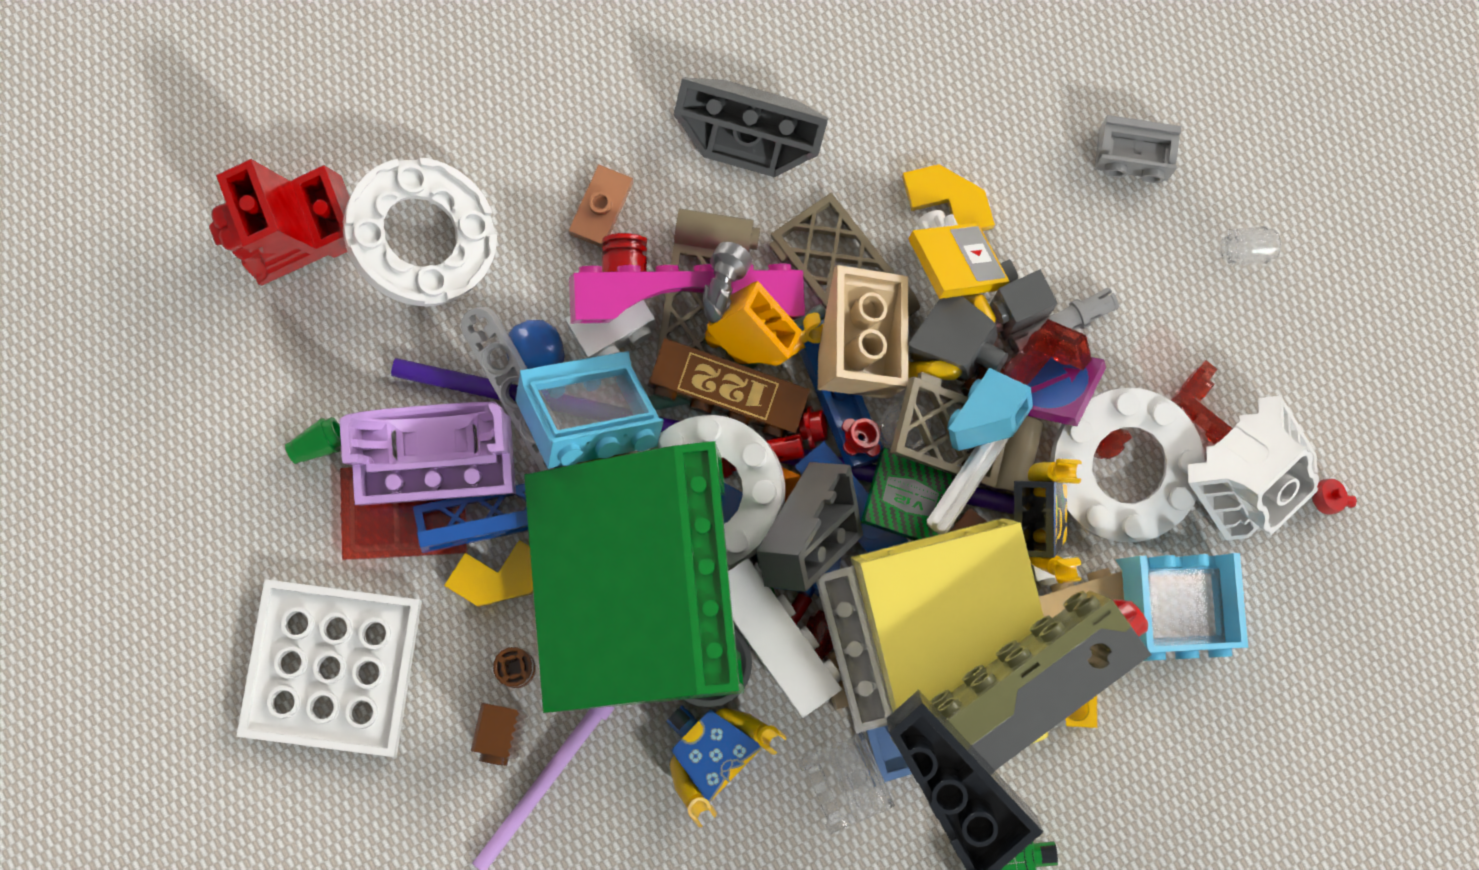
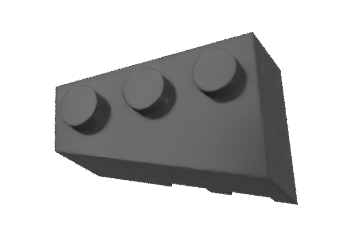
(811, 529)

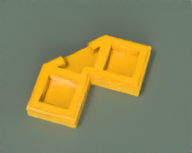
(939, 185)
(485, 586)

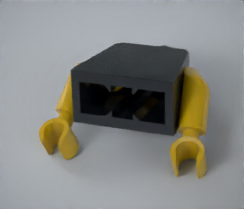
(1042, 512)

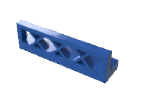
(471, 531)

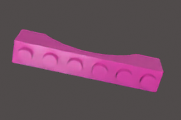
(605, 295)

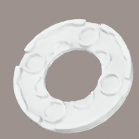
(442, 186)
(1174, 436)
(758, 468)

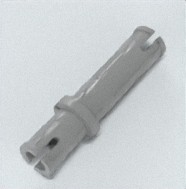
(1077, 315)

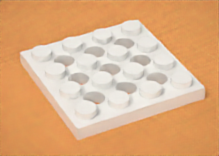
(274, 640)

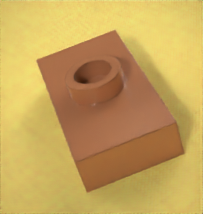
(601, 205)

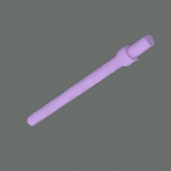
(540, 786)

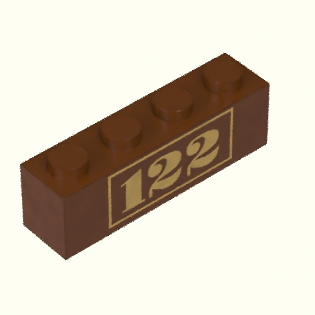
(727, 388)

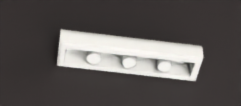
(854, 649)

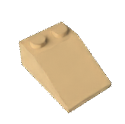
(865, 334)

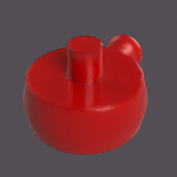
(1332, 497)

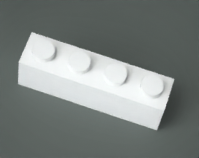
(779, 642)

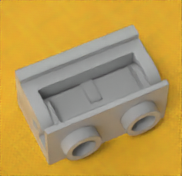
(1137, 148)

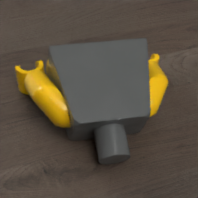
(956, 339)

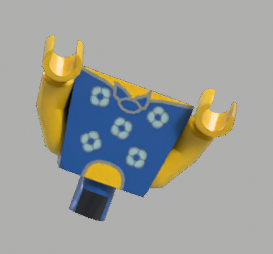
(713, 753)

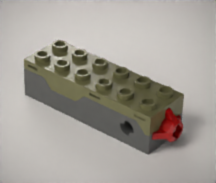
(1045, 675)

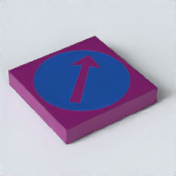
(1064, 391)

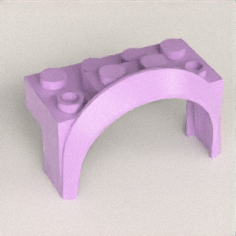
(433, 452)

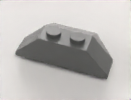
(748, 125)

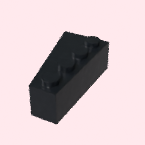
(968, 797)

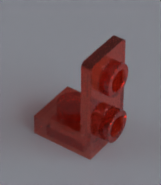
(1051, 340)
(1197, 387)

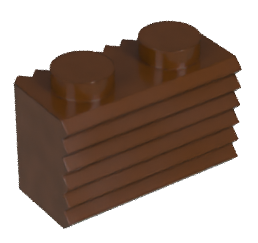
(498, 734)

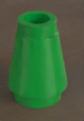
(316, 441)

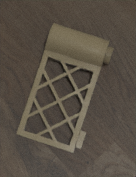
(698, 236)
(785, 252)
(1009, 465)

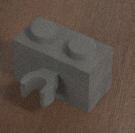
(1021, 301)

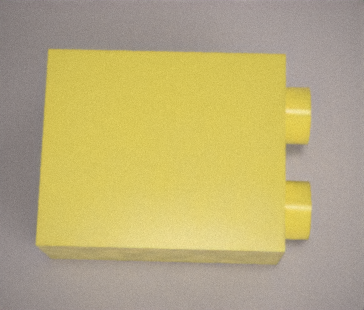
(947, 605)

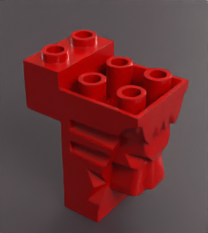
(279, 221)

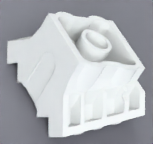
(1257, 472)

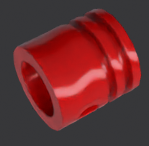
(623, 250)

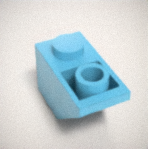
(992, 411)

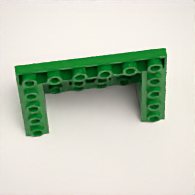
(632, 580)

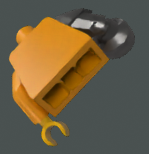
(750, 320)

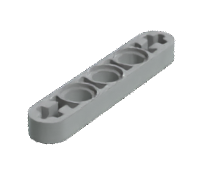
(500, 378)

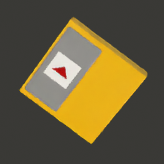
(958, 260)

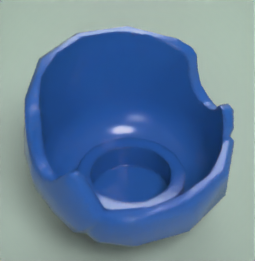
(537, 343)

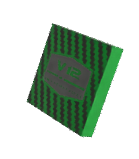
(904, 496)

